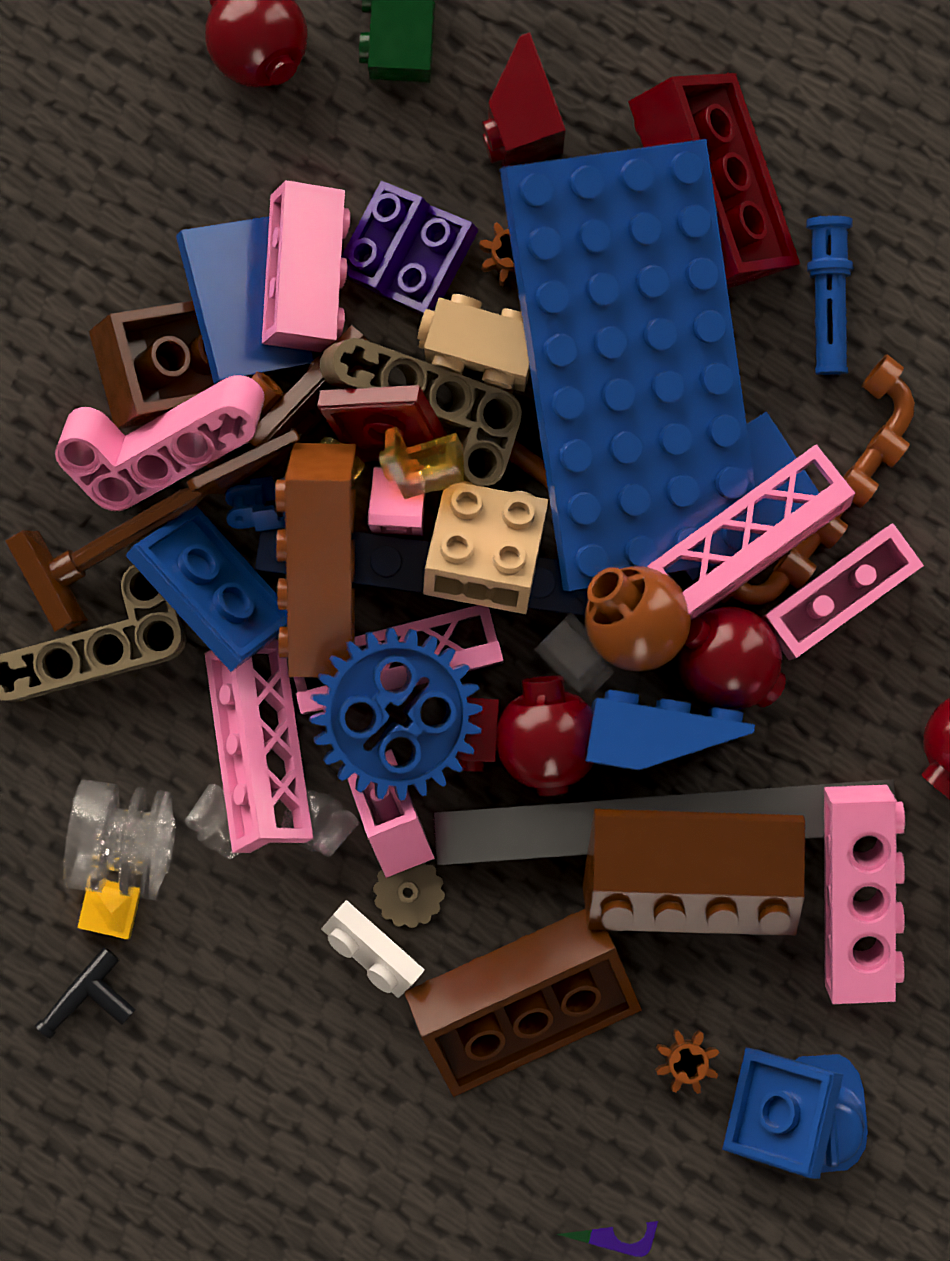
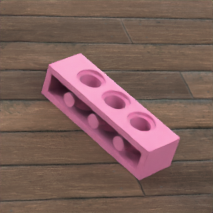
(848, 816)

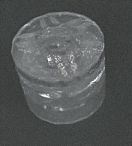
(118, 839)

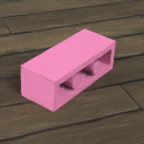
(305, 267)
(842, 591)

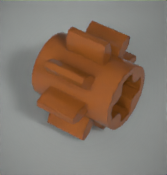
(503, 266)
(673, 1056)

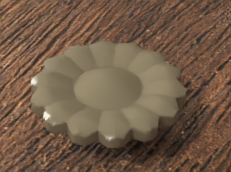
(409, 895)

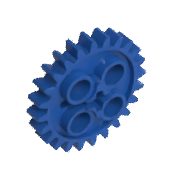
(431, 746)

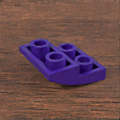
(407, 248)

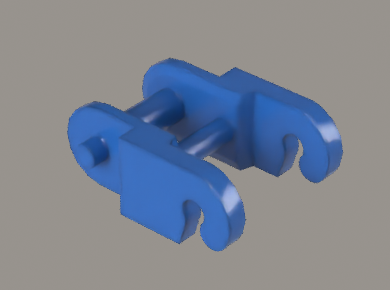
(249, 508)

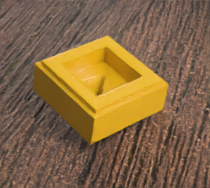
(109, 911)

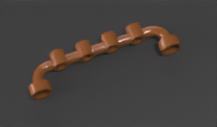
(884, 447)

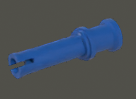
(830, 358)

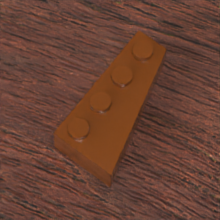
(317, 557)

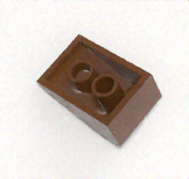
(150, 361)

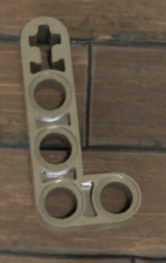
(463, 416)
(85, 645)

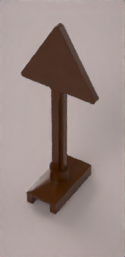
(52, 576)

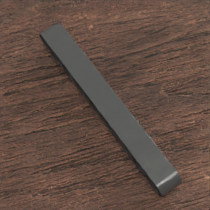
(566, 827)

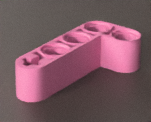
(130, 468)

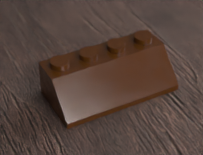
(695, 872)
(521, 1002)

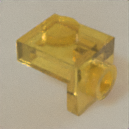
(423, 466)

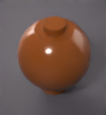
(636, 617)

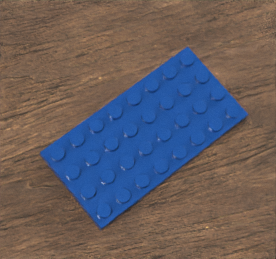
(630, 354)

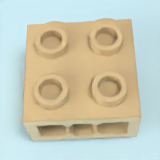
(476, 342)
(485, 546)

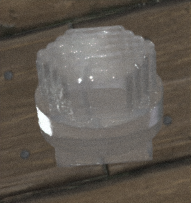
(211, 821)
(328, 822)

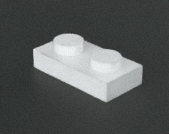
(359, 938)

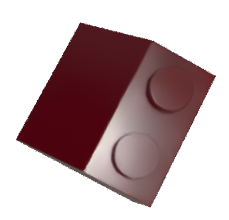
(522, 112)

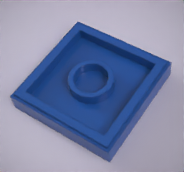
(782, 1112)

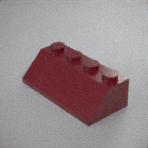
(747, 206)

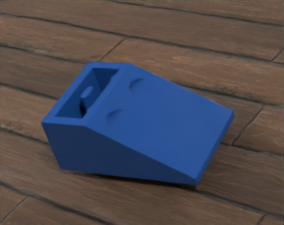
(644, 736)

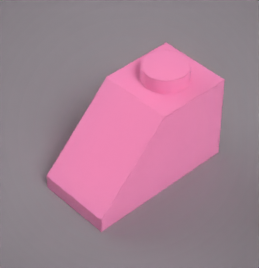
(391, 512)
(392, 827)

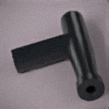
(89, 984)

